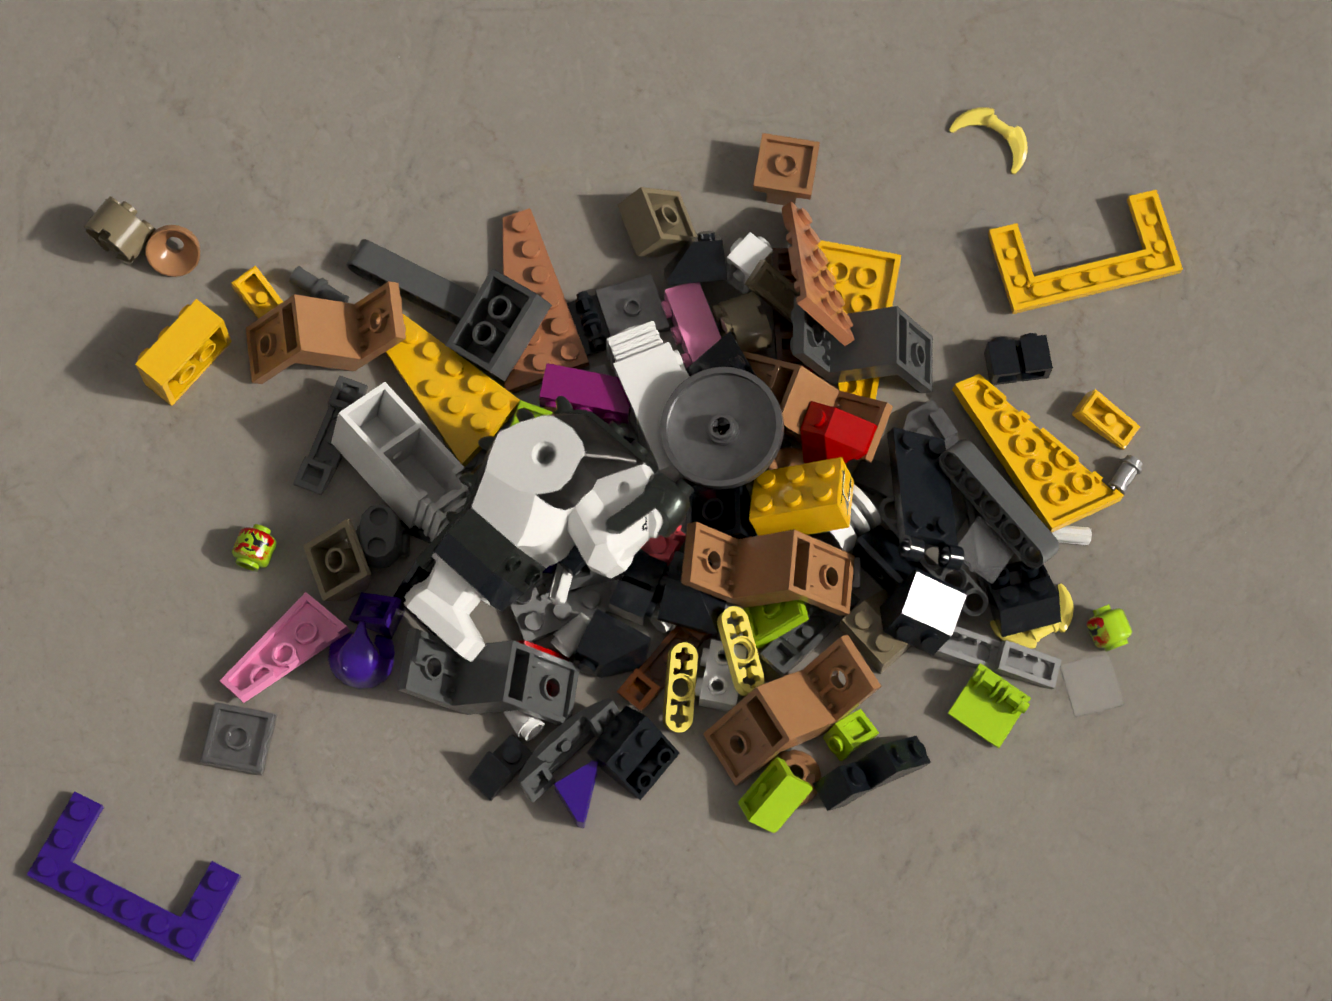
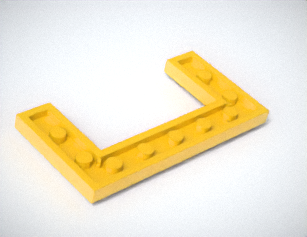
(1031, 292)

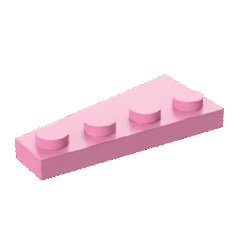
(285, 646)

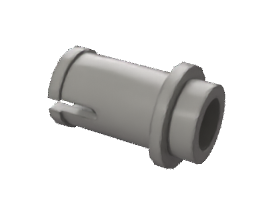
(1125, 474)

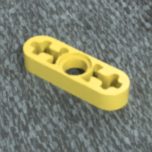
(726, 631)
(673, 663)

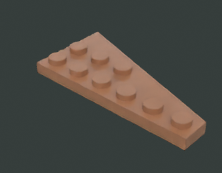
(813, 278)
(556, 337)

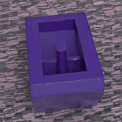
(379, 613)
(577, 791)

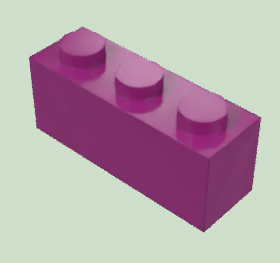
(585, 391)

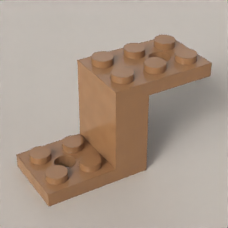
(325, 332)
(796, 389)
(768, 569)
(791, 710)

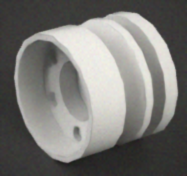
(862, 518)

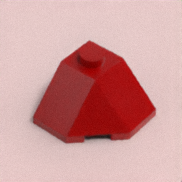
(834, 434)

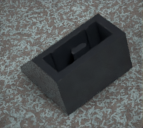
(1023, 599)
(633, 752)

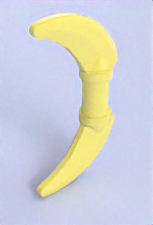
(986, 117)
(1031, 637)

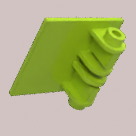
(989, 705)

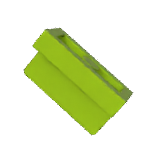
(774, 796)

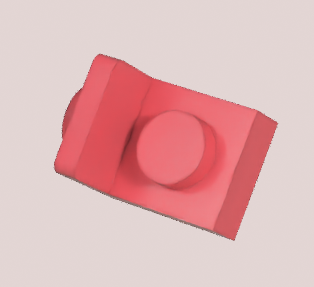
(665, 548)

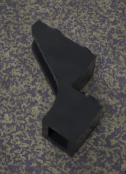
(874, 770)

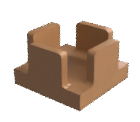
(785, 168)

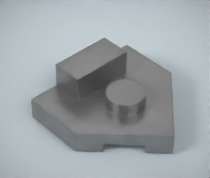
(932, 422)

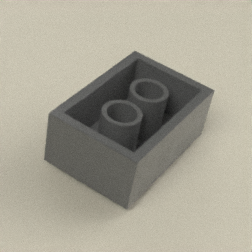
(498, 324)

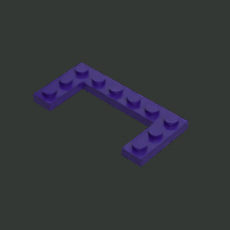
(180, 934)

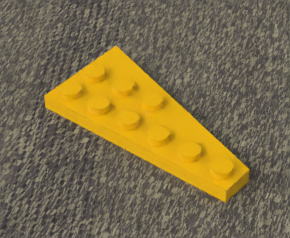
(865, 283)
(451, 391)
(1036, 461)

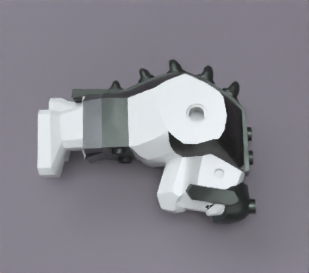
(529, 503)

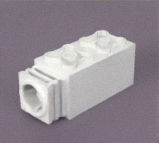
(649, 377)
(401, 459)

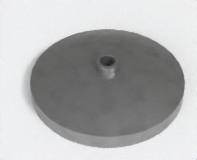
(717, 401)

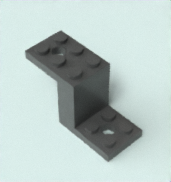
(884, 345)
(497, 680)

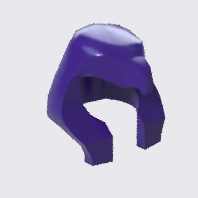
(357, 661)

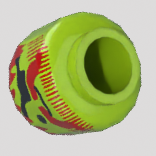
(254, 547)
(1109, 628)

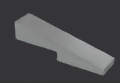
(1001, 657)

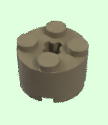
(119, 230)
(744, 321)

